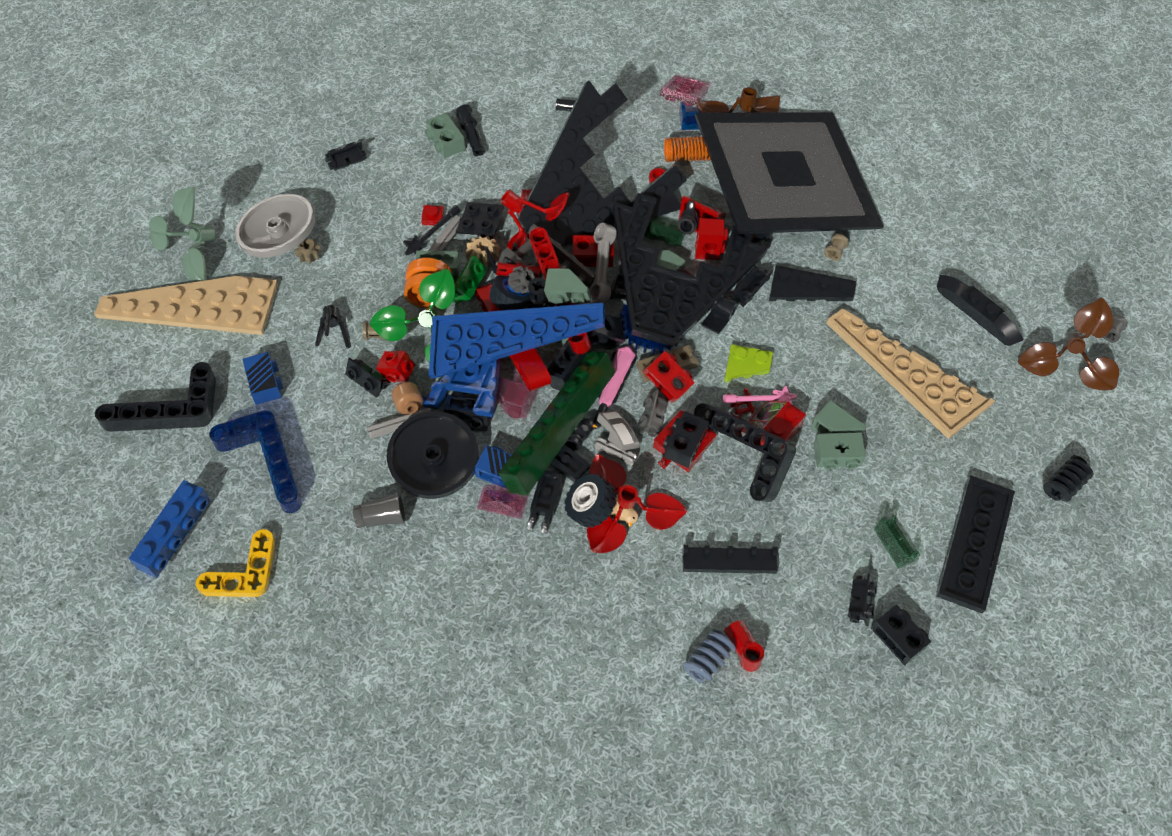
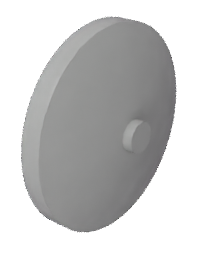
(275, 225)

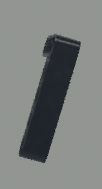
(165, 410)
(752, 439)

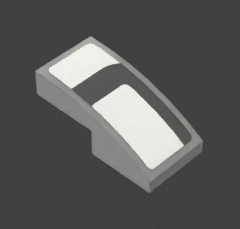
(620, 431)

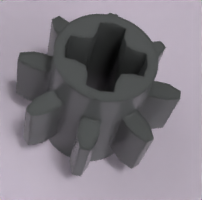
(520, 279)

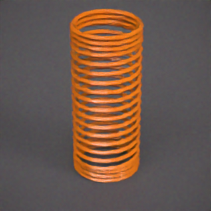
(685, 152)

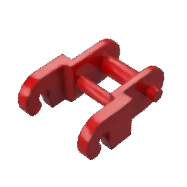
(750, 408)

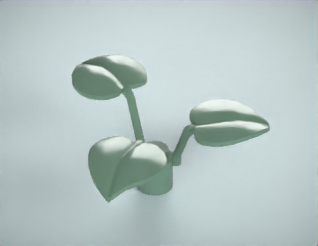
(183, 207)

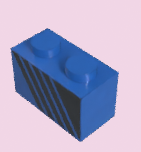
(262, 378)
(490, 464)

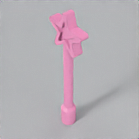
(777, 395)

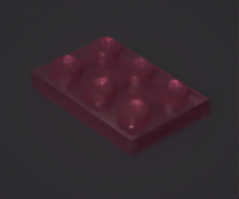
(684, 90)

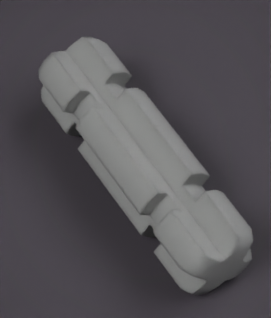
(602, 444)

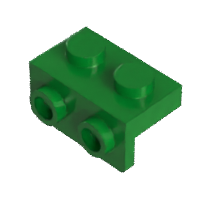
(469, 280)

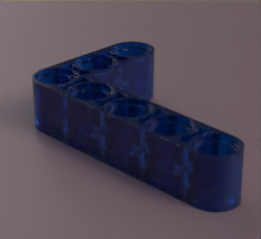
(256, 432)

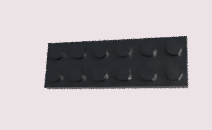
(976, 544)

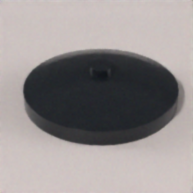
(432, 455)

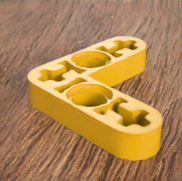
(246, 579)

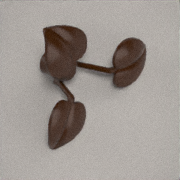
(747, 102)
(1092, 319)

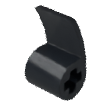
(720, 315)

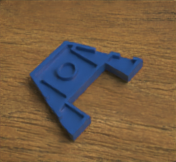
(476, 380)

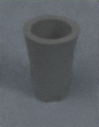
(380, 512)

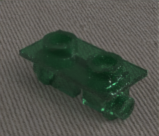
(670, 234)

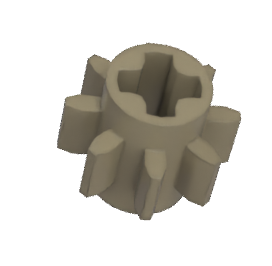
(308, 251)

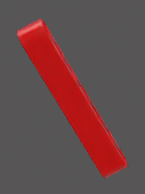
(548, 260)
(527, 362)

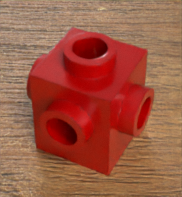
(395, 366)

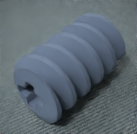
(708, 655)

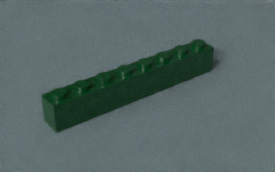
(557, 423)

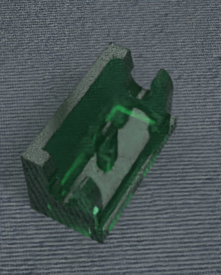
(895, 542)

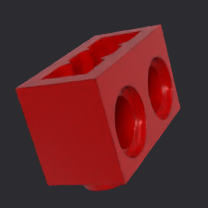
(586, 250)
(664, 381)

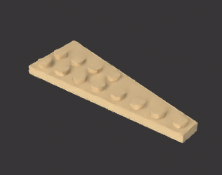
(921, 382)

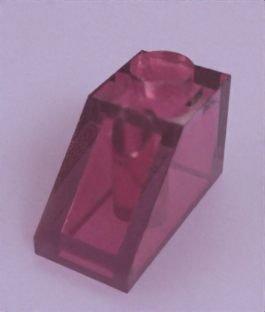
(514, 398)

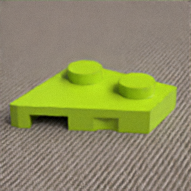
(747, 362)

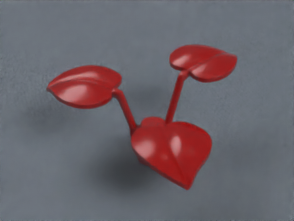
(516, 204)
(661, 508)

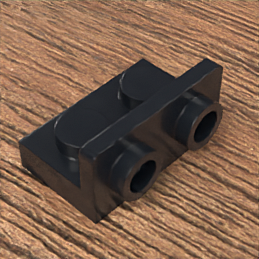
(463, 408)

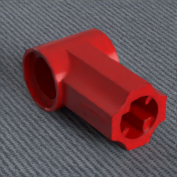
(745, 644)

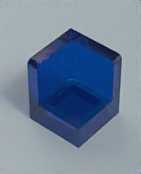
(687, 119)

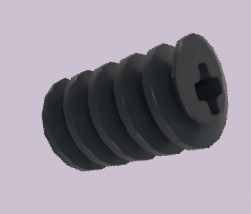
(1068, 479)

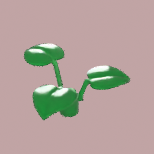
(436, 289)

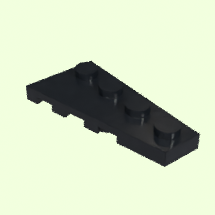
(797, 284)

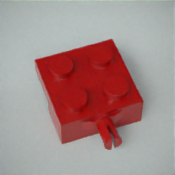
(659, 440)

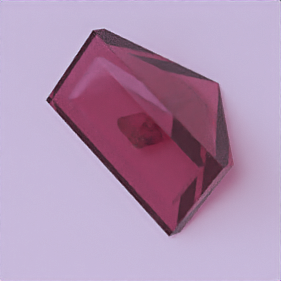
(502, 503)

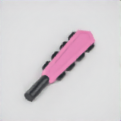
(622, 361)

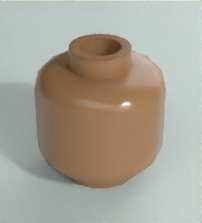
(407, 398)

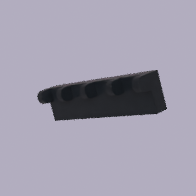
(729, 559)

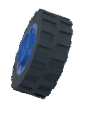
(506, 298)

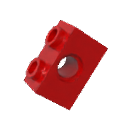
(710, 239)

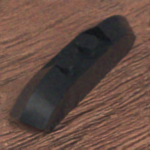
(980, 309)

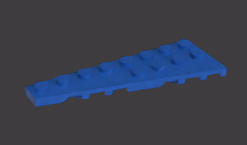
(482, 337)

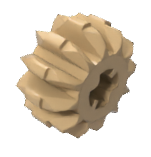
(476, 248)

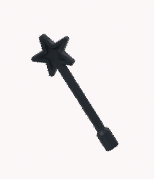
(417, 245)

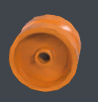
(415, 273)

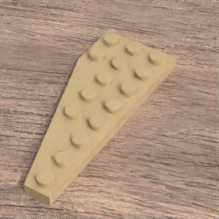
(214, 304)

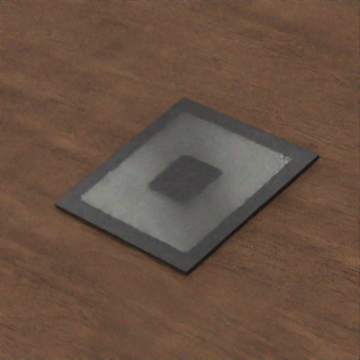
(787, 172)

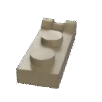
(685, 352)

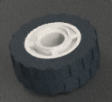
(590, 500)

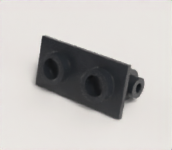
(338, 157)
(750, 285)
(361, 374)
(862, 608)

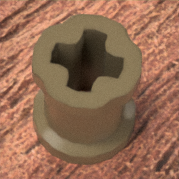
(836, 247)
(369, 332)

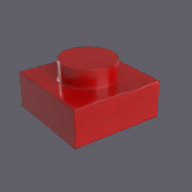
(431, 214)

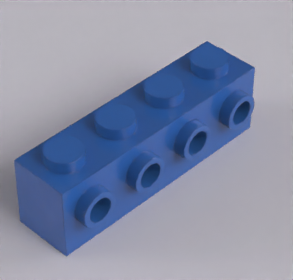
(169, 529)

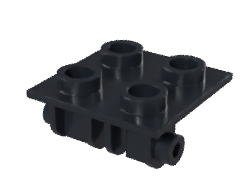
(480, 219)

